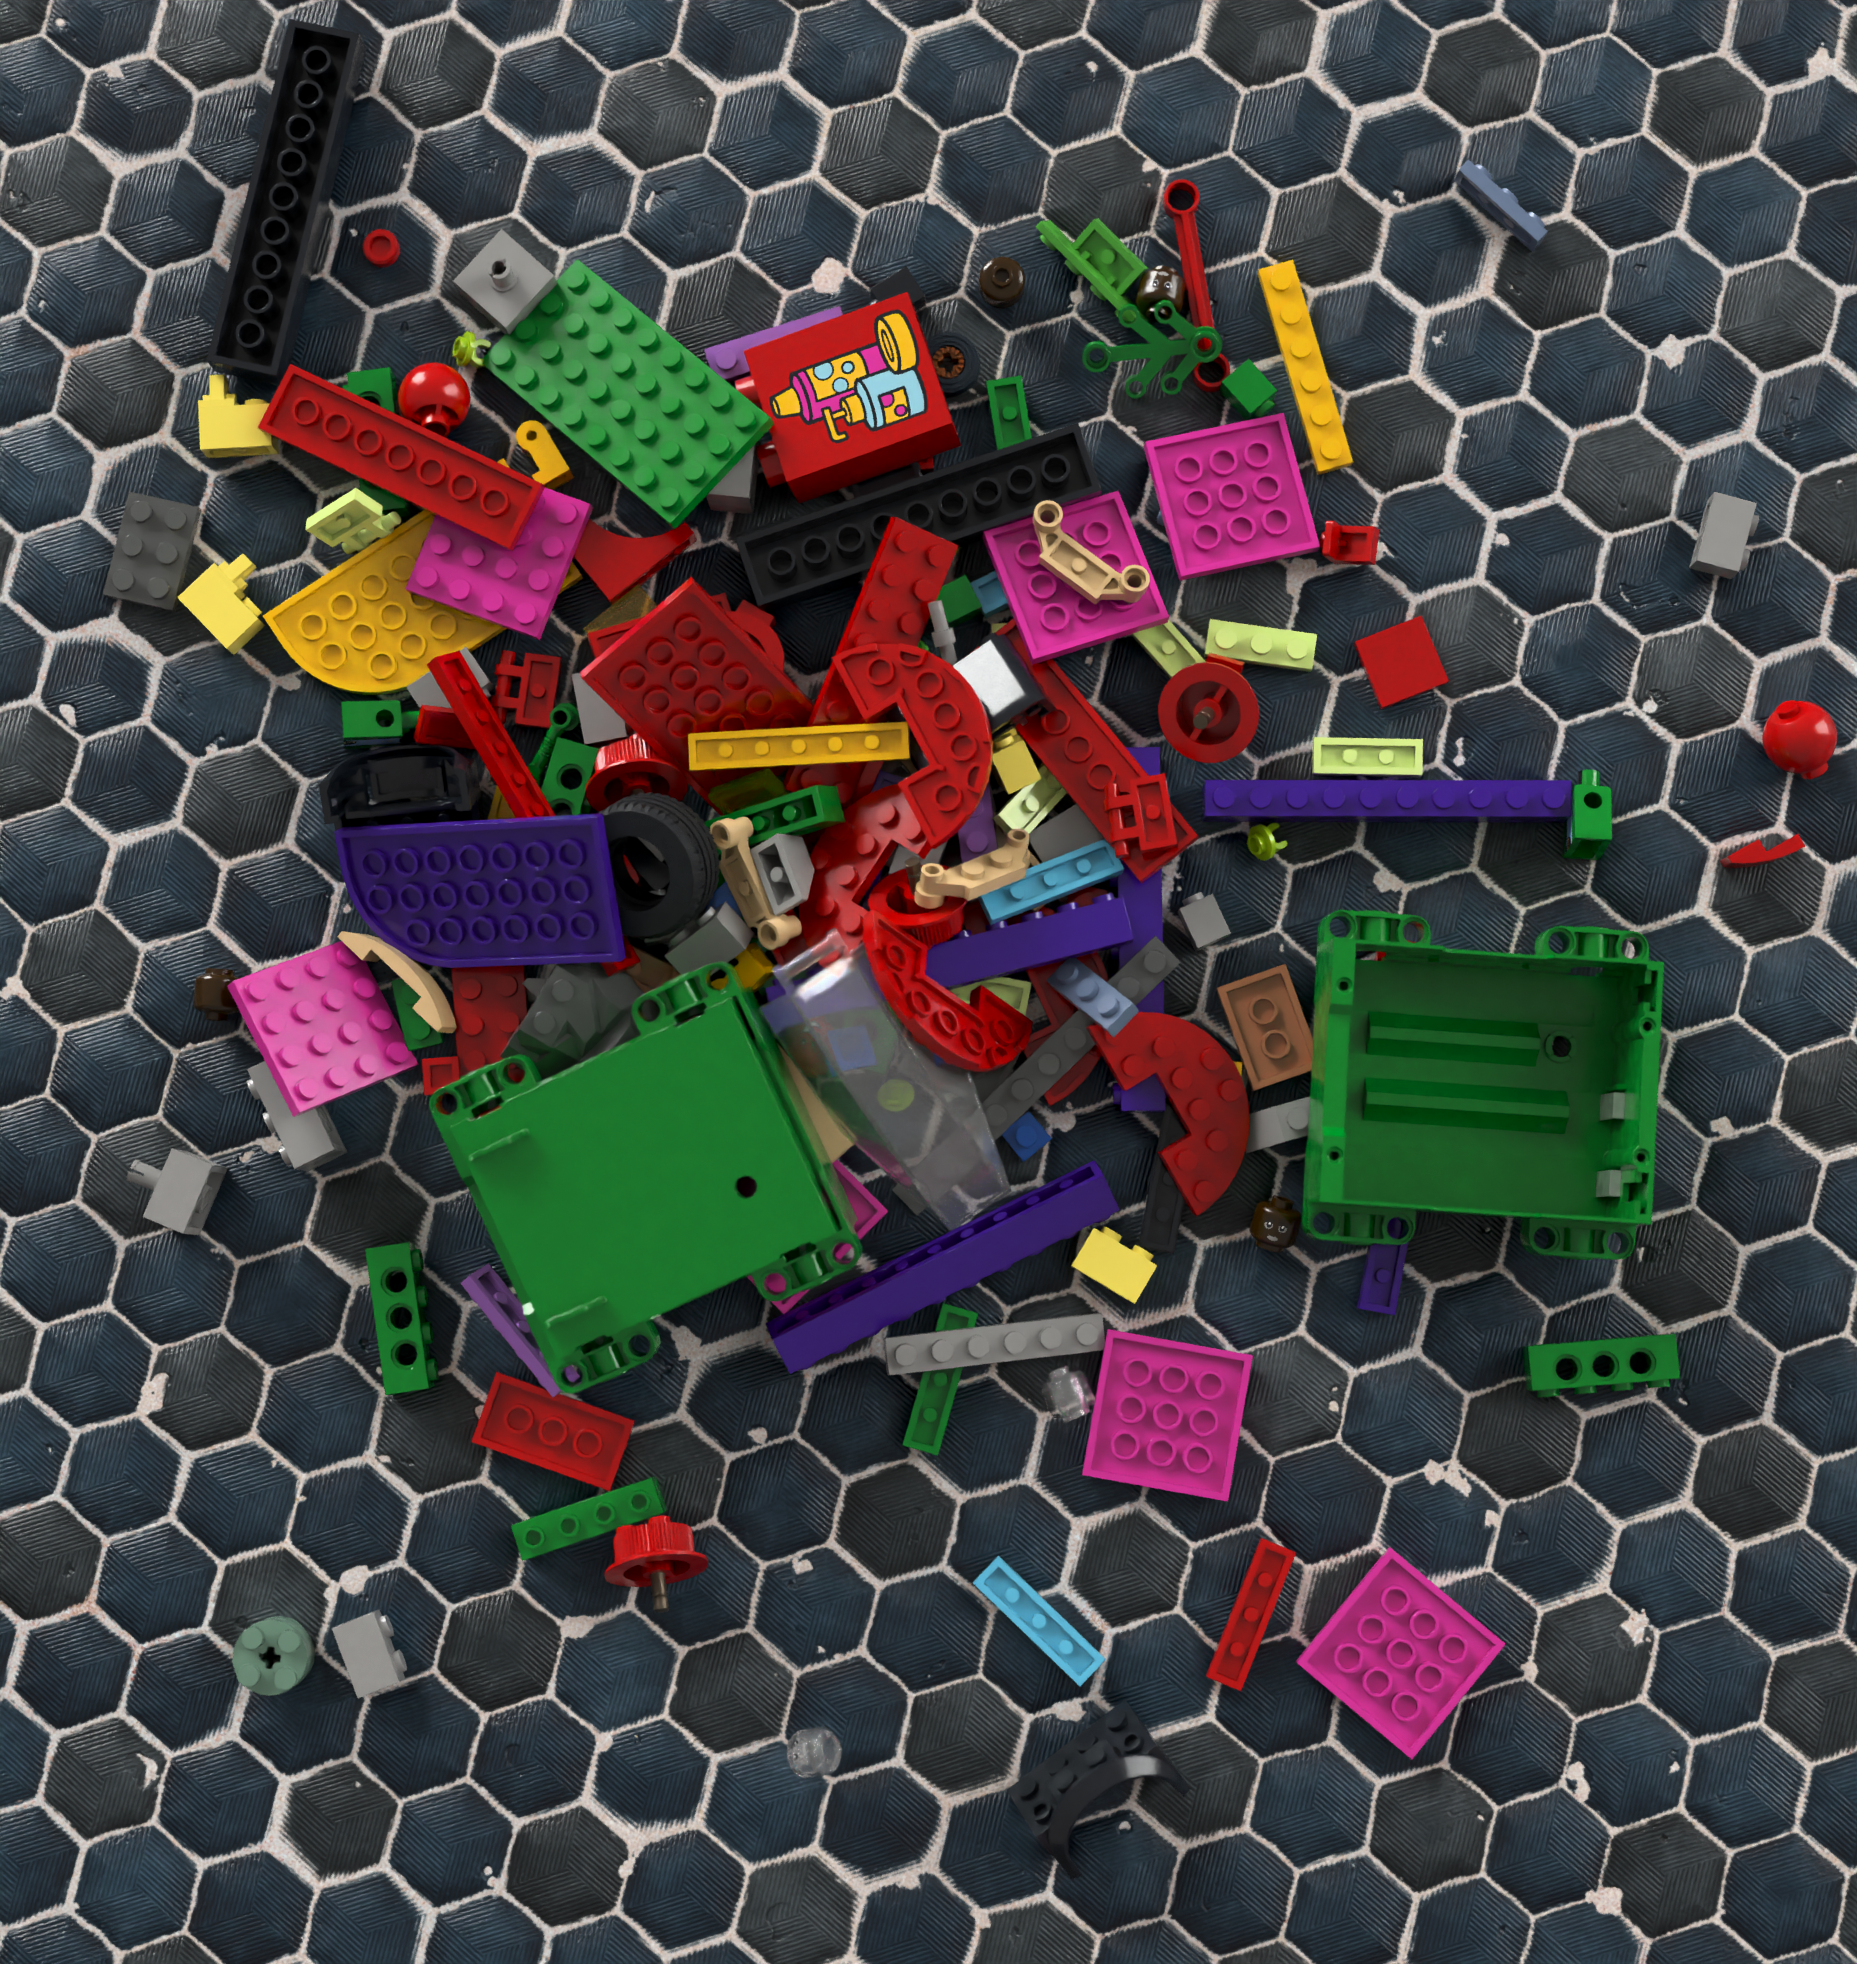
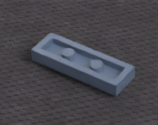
(1501, 204)
(1092, 996)

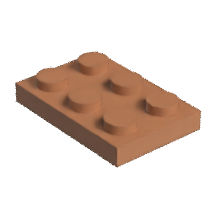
(1268, 1026)

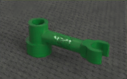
(556, 730)

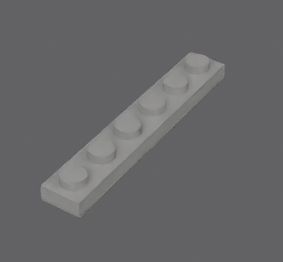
(994, 1343)

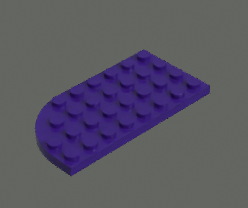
(487, 890)

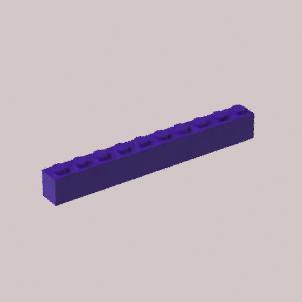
(1387, 801)
(1144, 912)
(1020, 946)
(942, 1267)

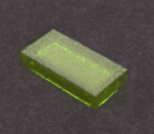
(747, 791)

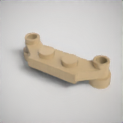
(1079, 566)
(977, 875)
(746, 885)

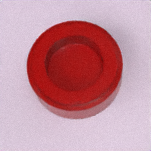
(381, 248)

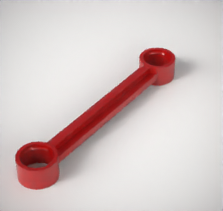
(1194, 273)

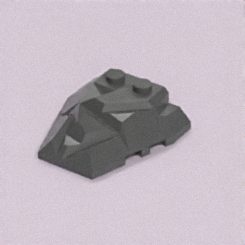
(577, 1017)

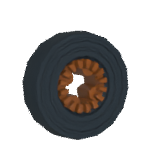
(961, 351)

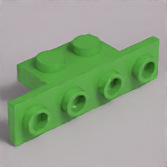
(1100, 259)

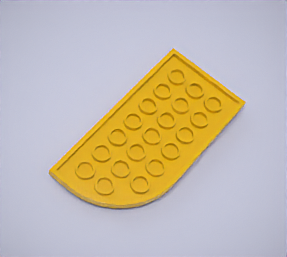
(364, 627)

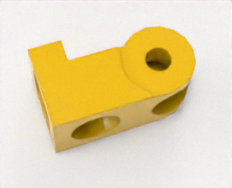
(538, 444)
(753, 969)

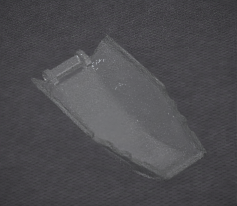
(883, 1087)

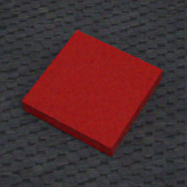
(1401, 662)

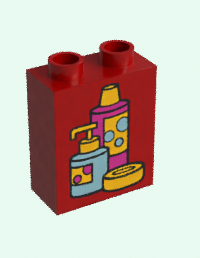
(848, 399)

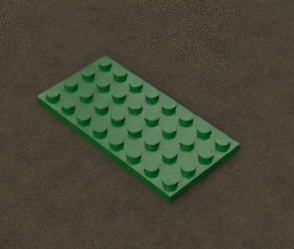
(627, 394)

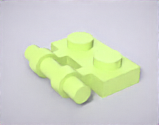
(347, 517)

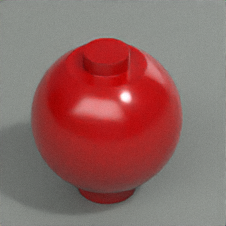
(434, 397)
(1800, 738)

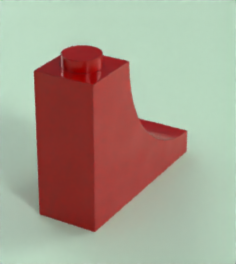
(623, 562)

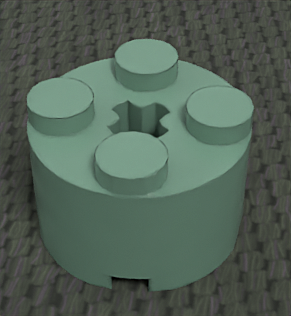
(258, 1671)

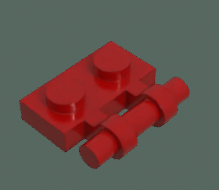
(537, 689)
(1152, 815)

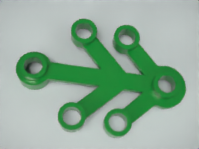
(1158, 349)

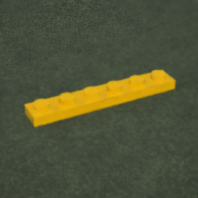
(1305, 367)
(799, 746)

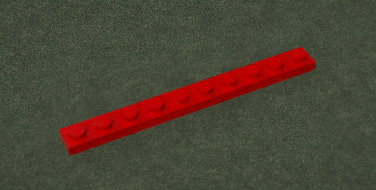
(500, 755)

